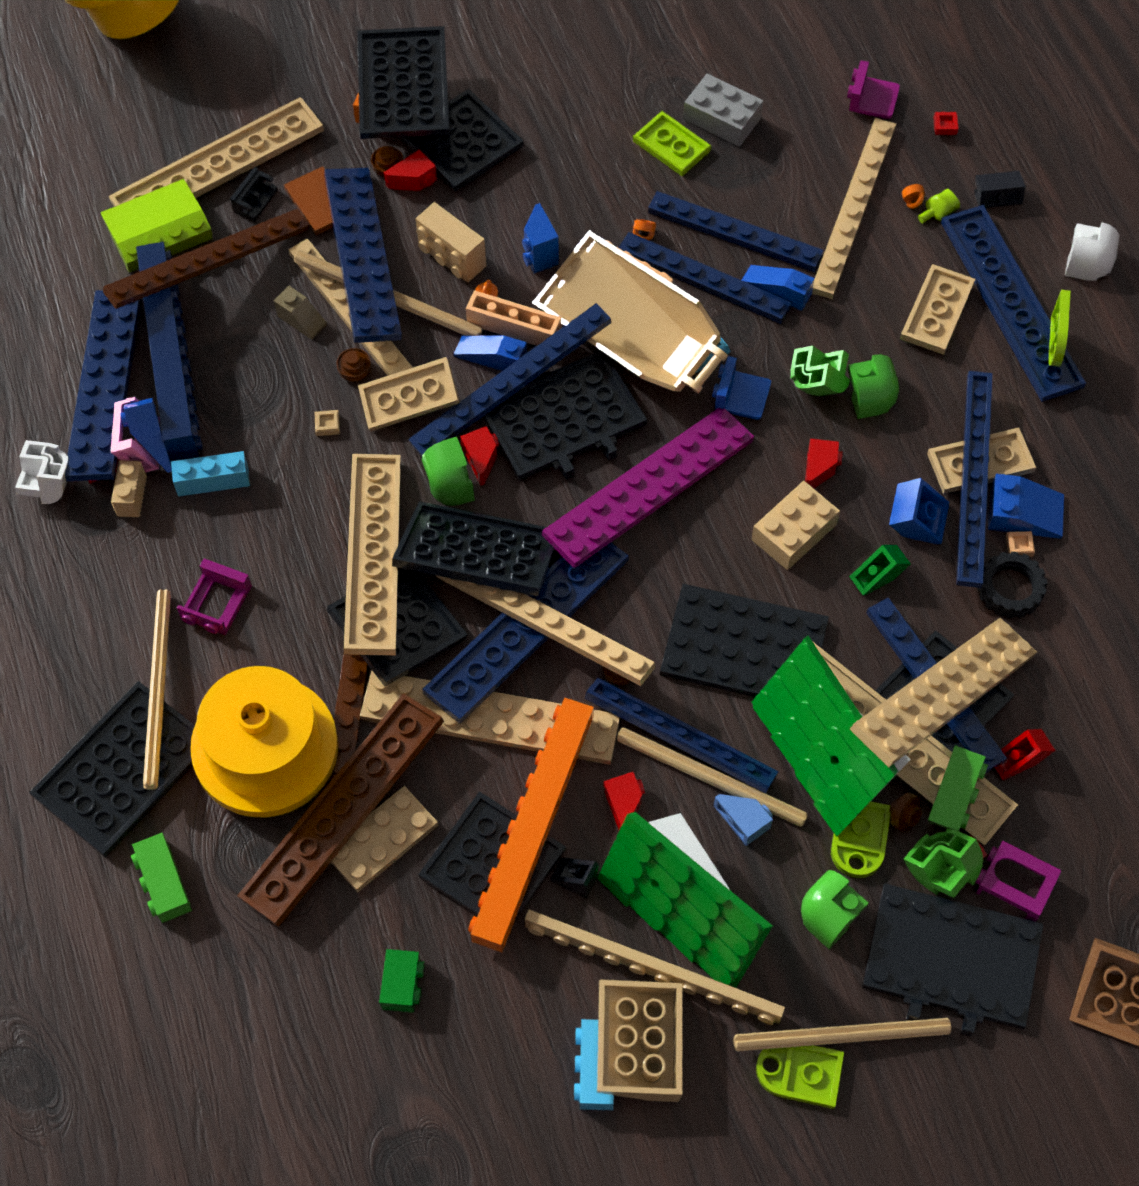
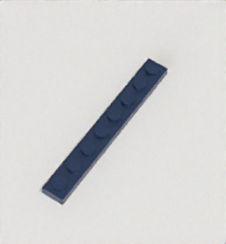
(735, 231)
(707, 278)
(917, 661)
(681, 735)

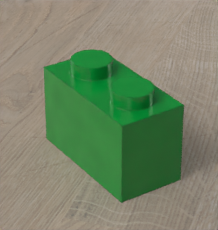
(400, 980)

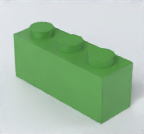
(957, 789)
(160, 878)

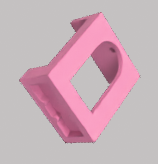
(129, 449)

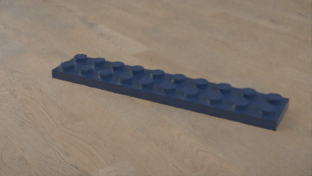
(362, 255)
(1011, 301)
(101, 385)
(509, 643)

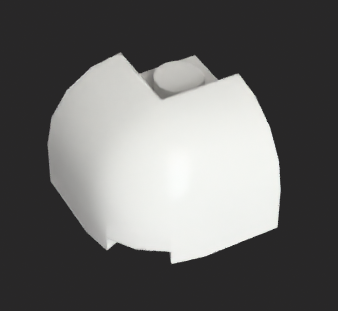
(1092, 252)
(42, 471)

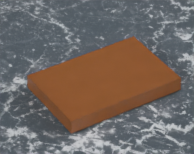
(311, 199)

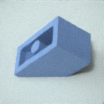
(744, 816)

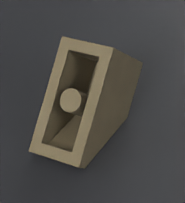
(299, 312)

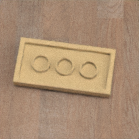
(937, 309)
(408, 394)
(1006, 456)
(383, 838)

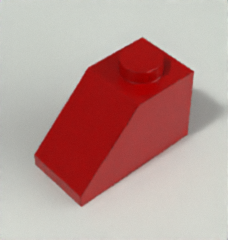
(411, 173)
(480, 452)
(822, 461)
(1025, 752)
(623, 796)

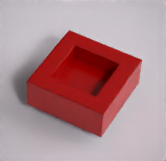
(945, 123)

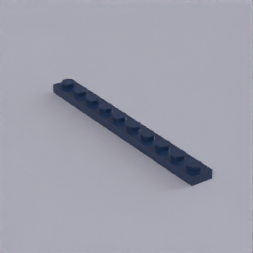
(512, 379)
(974, 480)

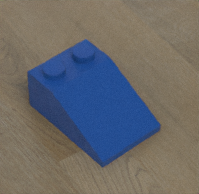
(1025, 506)

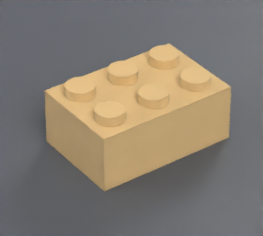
(451, 242)
(795, 525)

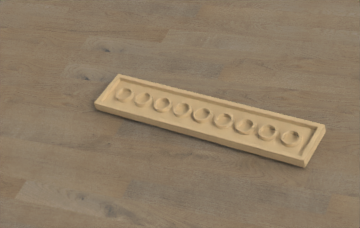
(232, 153)
(371, 546)
(942, 692)
(497, 720)
(930, 762)

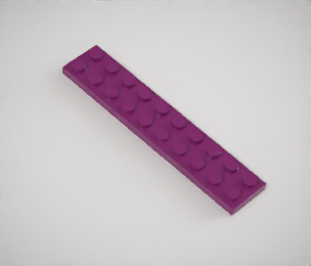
(647, 487)

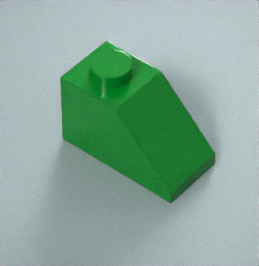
(880, 569)

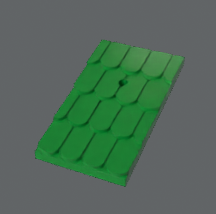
(812, 726)
(679, 891)

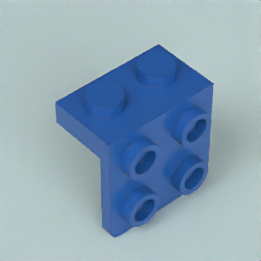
(740, 392)

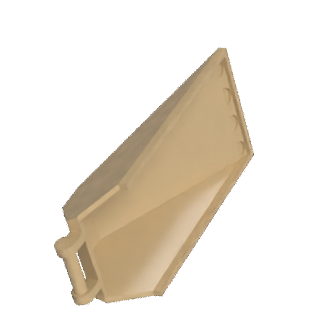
(654, 324)

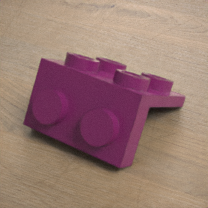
(871, 95)

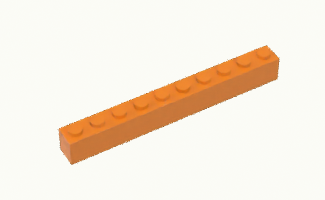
(532, 825)

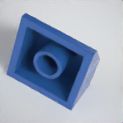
(540, 241)
(919, 511)

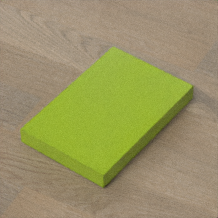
(672, 143)

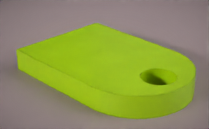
(1059, 329)
(863, 839)
(803, 1074)

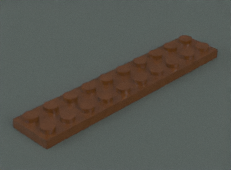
(340, 809)

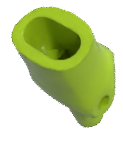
(940, 206)

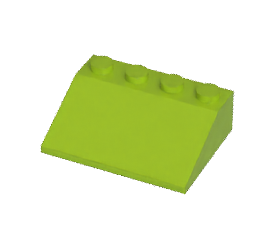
(159, 216)

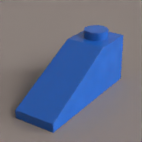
(782, 282)
(491, 351)
(146, 428)

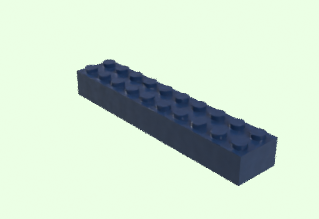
(170, 362)

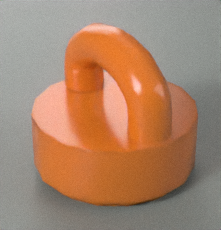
(913, 193)
(644, 225)
(488, 288)

